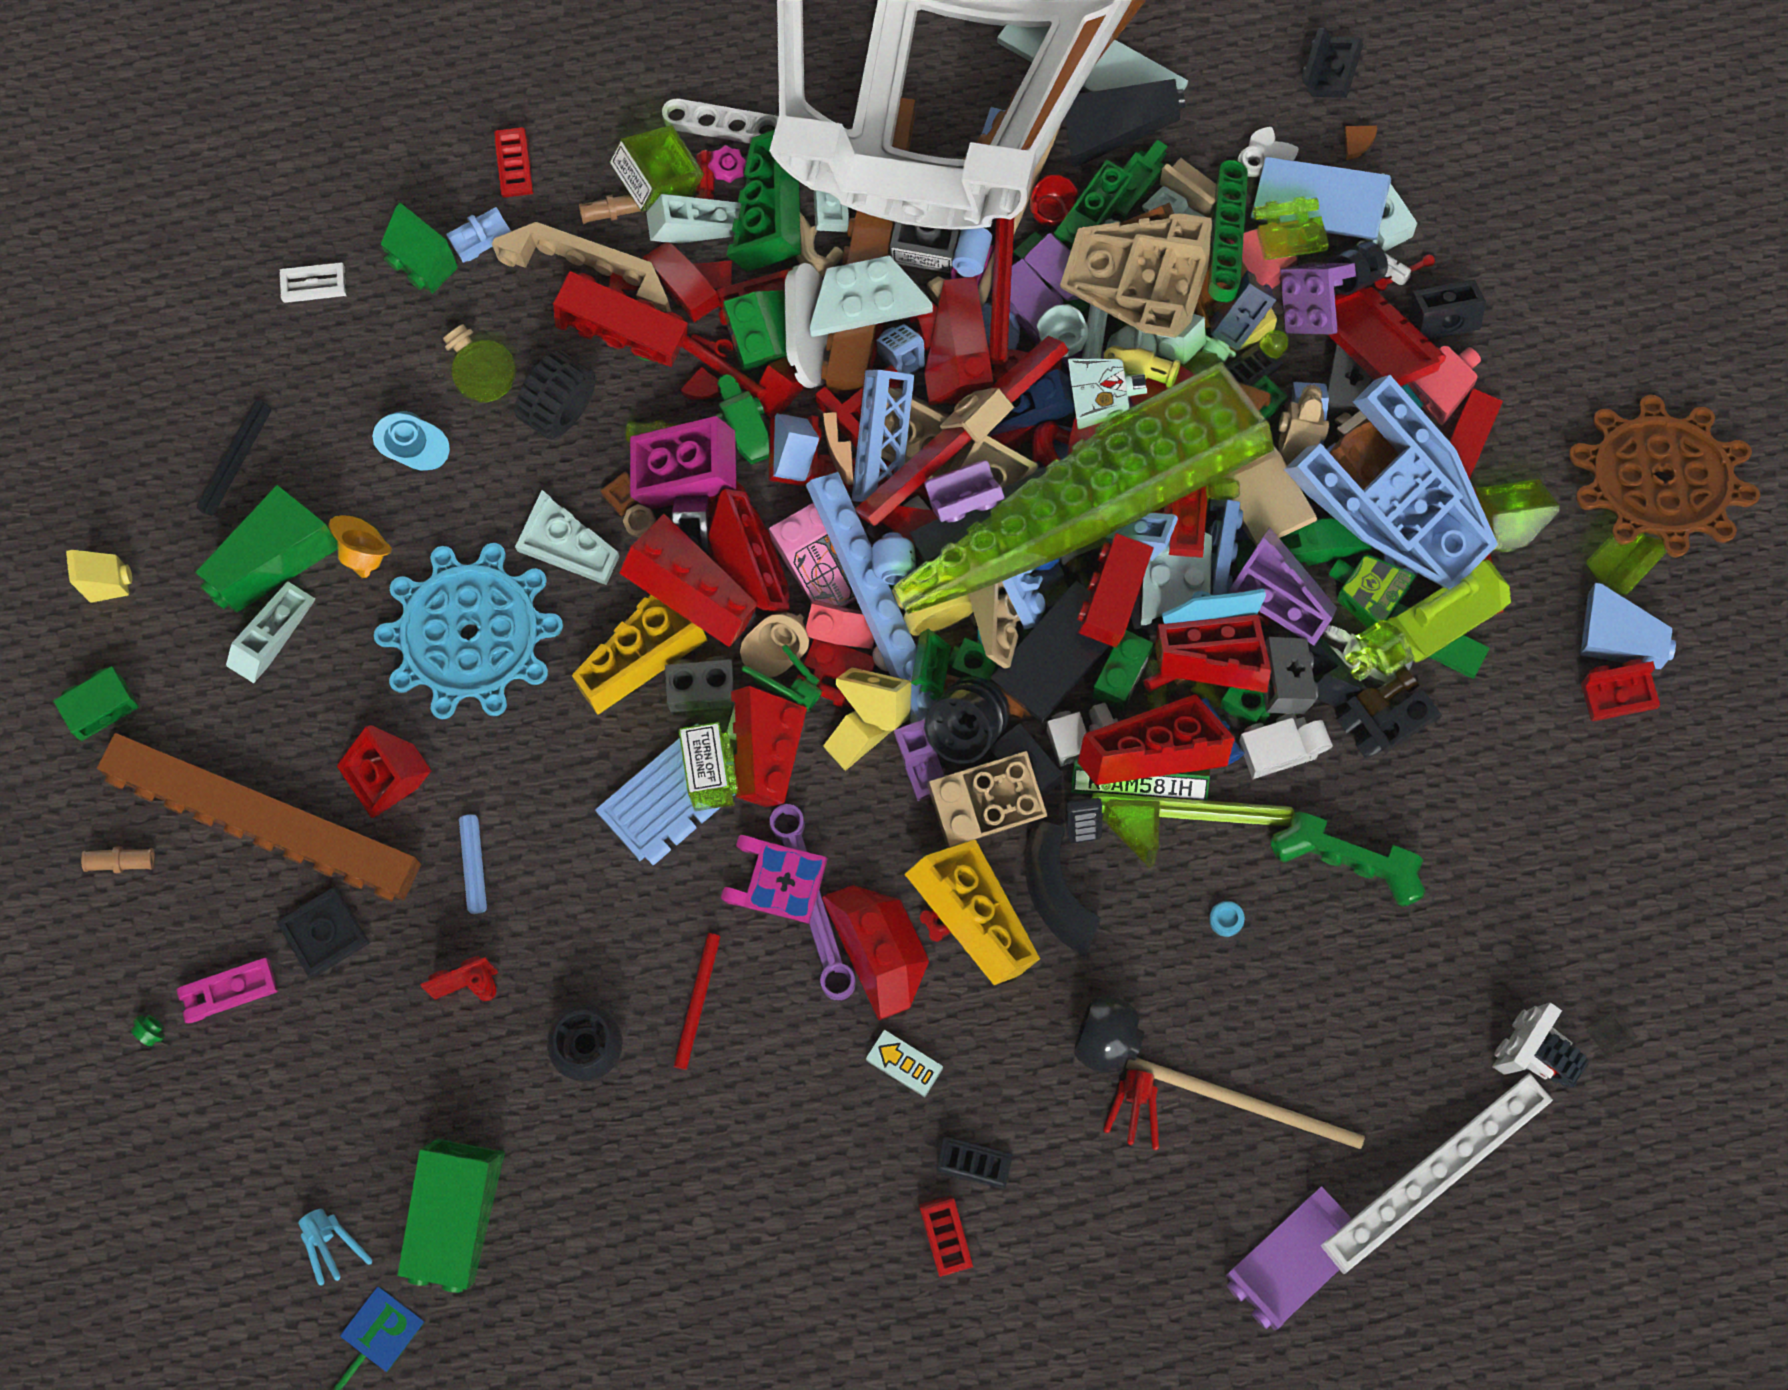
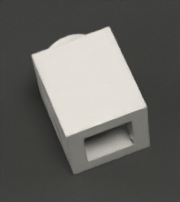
(1066, 736)

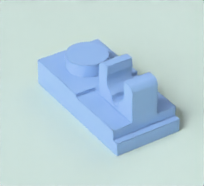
(1026, 598)

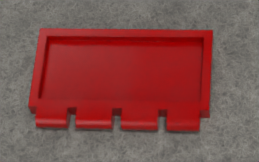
(1382, 339)

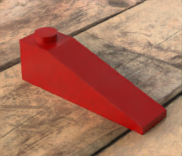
(959, 347)

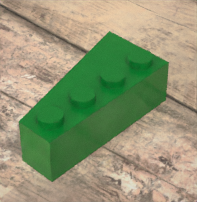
(768, 212)

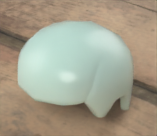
(1066, 325)

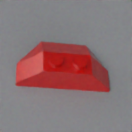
(746, 551)
(879, 946)

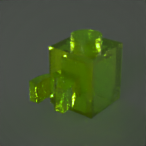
(1381, 648)

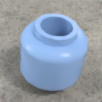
(893, 558)

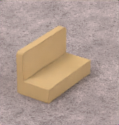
(1191, 185)

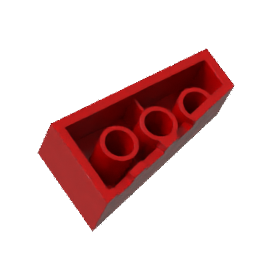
(619, 319)
(688, 581)

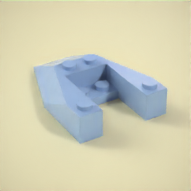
(1418, 505)

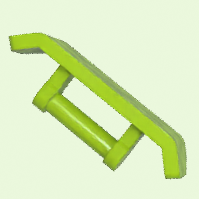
(1453, 611)

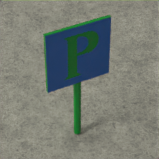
(379, 1332)

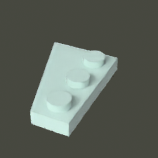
(563, 541)

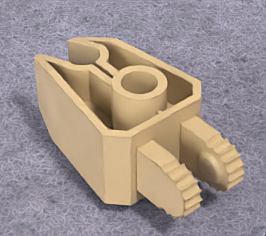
(1302, 424)

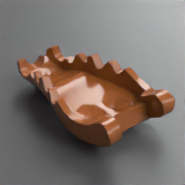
(1363, 454)

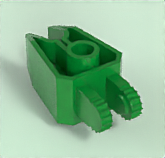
(743, 416)

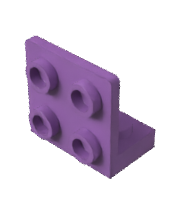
(1311, 296)

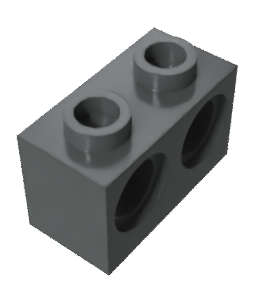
(700, 693)

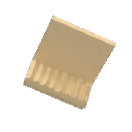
(979, 413)

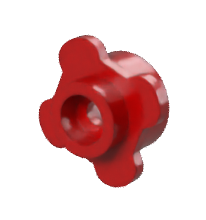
(936, 931)

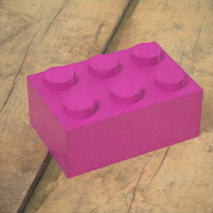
(682, 462)

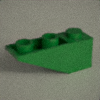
(1096, 202)

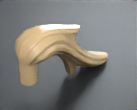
(808, 252)

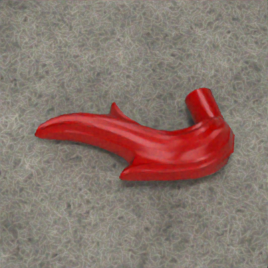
(1042, 442)

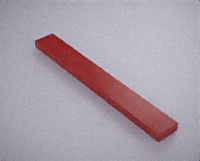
(951, 440)

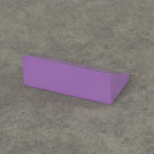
(1049, 261)

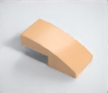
(839, 451)

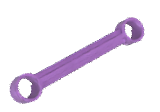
(819, 921)

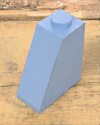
(1623, 631)

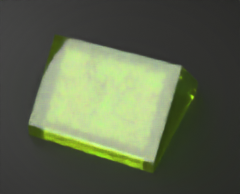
(1136, 825)

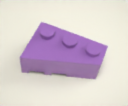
(1290, 591)

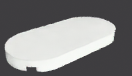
(802, 350)

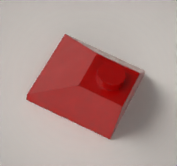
(382, 769)

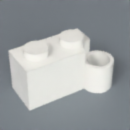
(1283, 744)

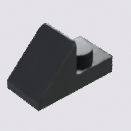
(1333, 676)

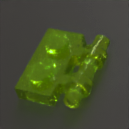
(1291, 237)

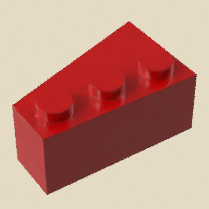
(1114, 589)
(1215, 652)
(766, 744)

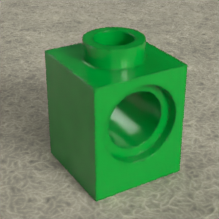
(968, 650)
(1232, 704)

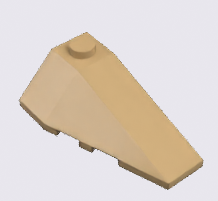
(996, 622)

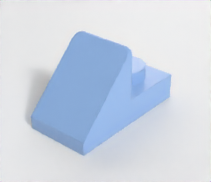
(1151, 530)

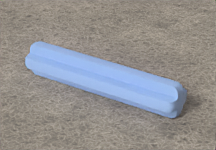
(472, 864)

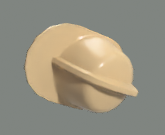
(764, 643)

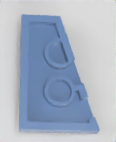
(1225, 550)

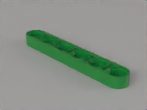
(1226, 229)

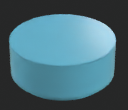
(1226, 918)

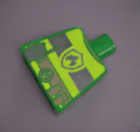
(1371, 588)

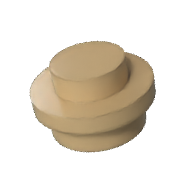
(458, 338)

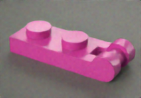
(227, 989)

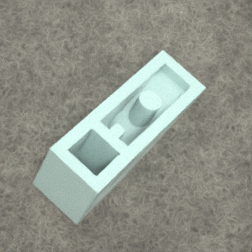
(690, 219)
(268, 632)

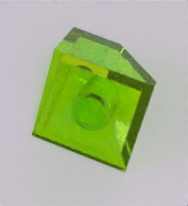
(1517, 511)

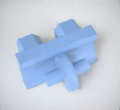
(477, 234)

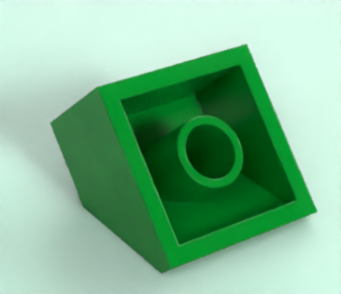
(417, 250)

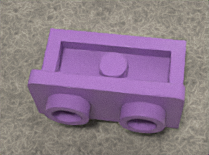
(963, 491)

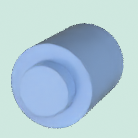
(972, 251)

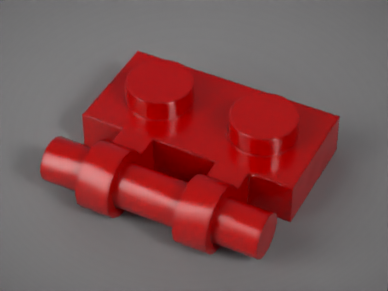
(832, 661)

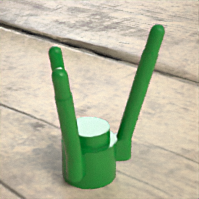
(801, 692)

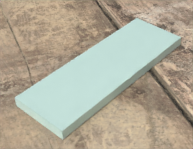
(1115, 69)

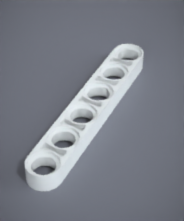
(723, 117)

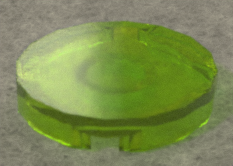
(483, 371)

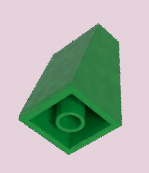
(265, 551)
(449, 1214)

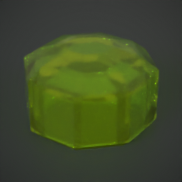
(1223, 488)

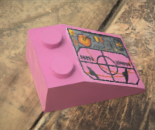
(811, 557)

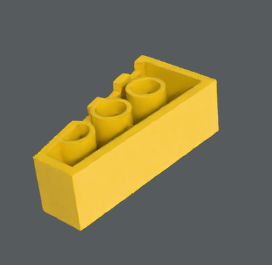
(636, 653)
(975, 909)

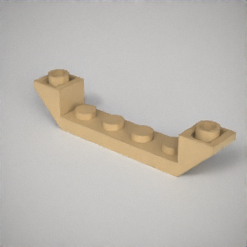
(520, 244)

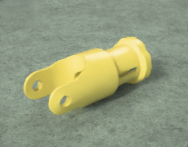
(1145, 362)

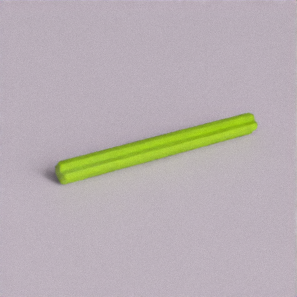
(1212, 810)

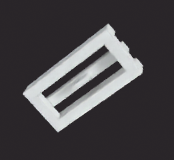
(316, 293)

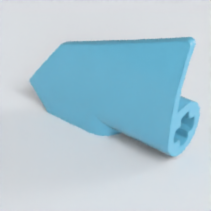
(1207, 606)

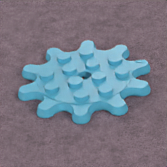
(459, 597)

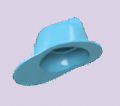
(411, 441)

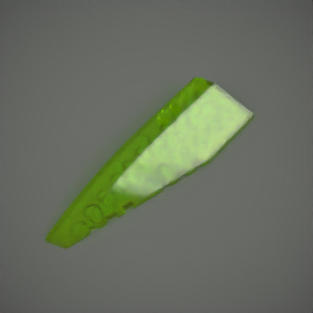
(1106, 483)

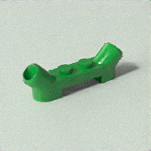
(1398, 869)

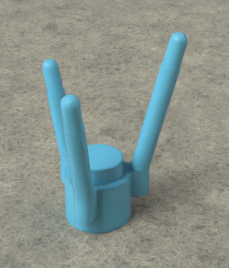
(317, 1231)

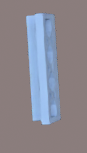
(873, 428)

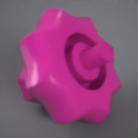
(727, 164)

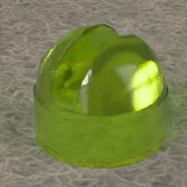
(1274, 343)

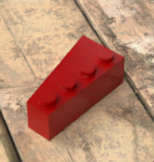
(1157, 743)

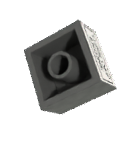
(924, 247)

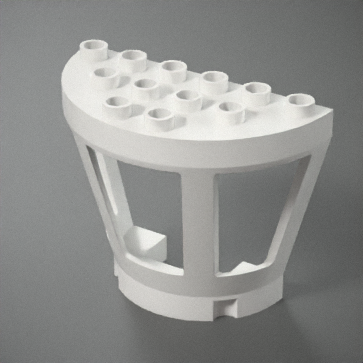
(914, 187)

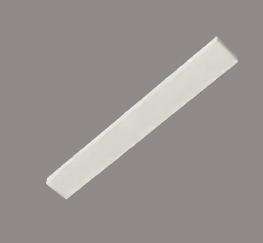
(1436, 1173)

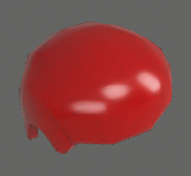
(1052, 199)

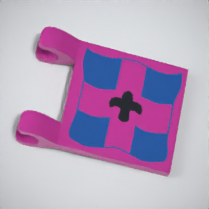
(782, 881)

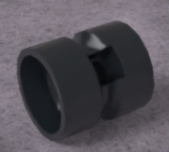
(1370, 266)

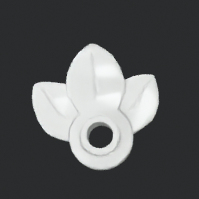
(1263, 145)

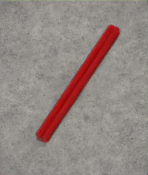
(1001, 291)

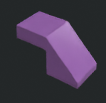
(918, 758)

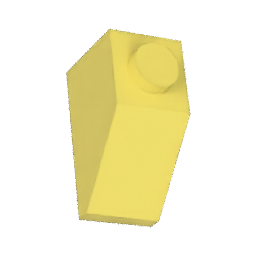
(98, 575)
(877, 697)

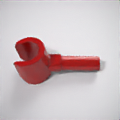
(714, 346)

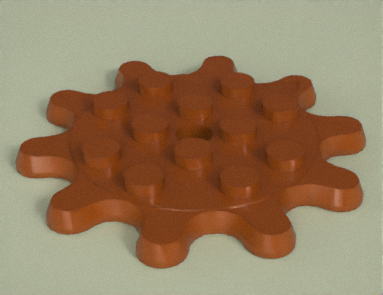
(1683, 449)

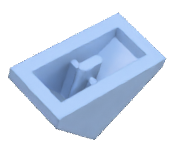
(793, 447)

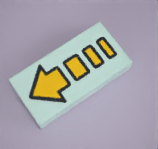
(904, 1063)

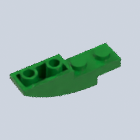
(1313, 543)

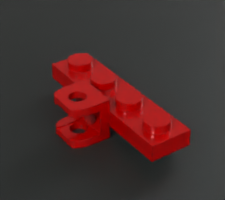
(1190, 527)

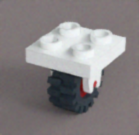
(1540, 1048)

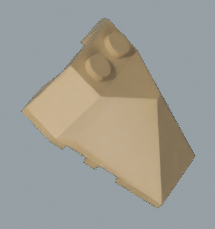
(1142, 270)

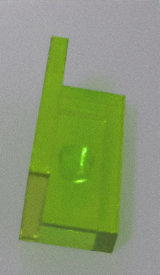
(1625, 565)

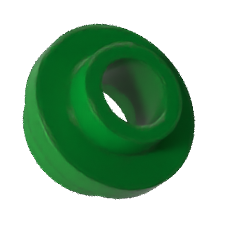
(148, 1030)

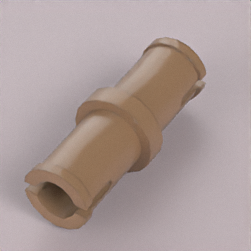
(608, 208)
(118, 859)

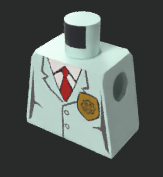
(1102, 389)

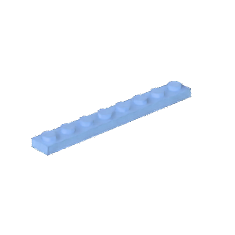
(870, 591)

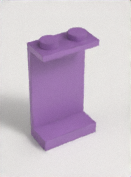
(1289, 1261)

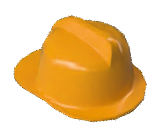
(358, 544)

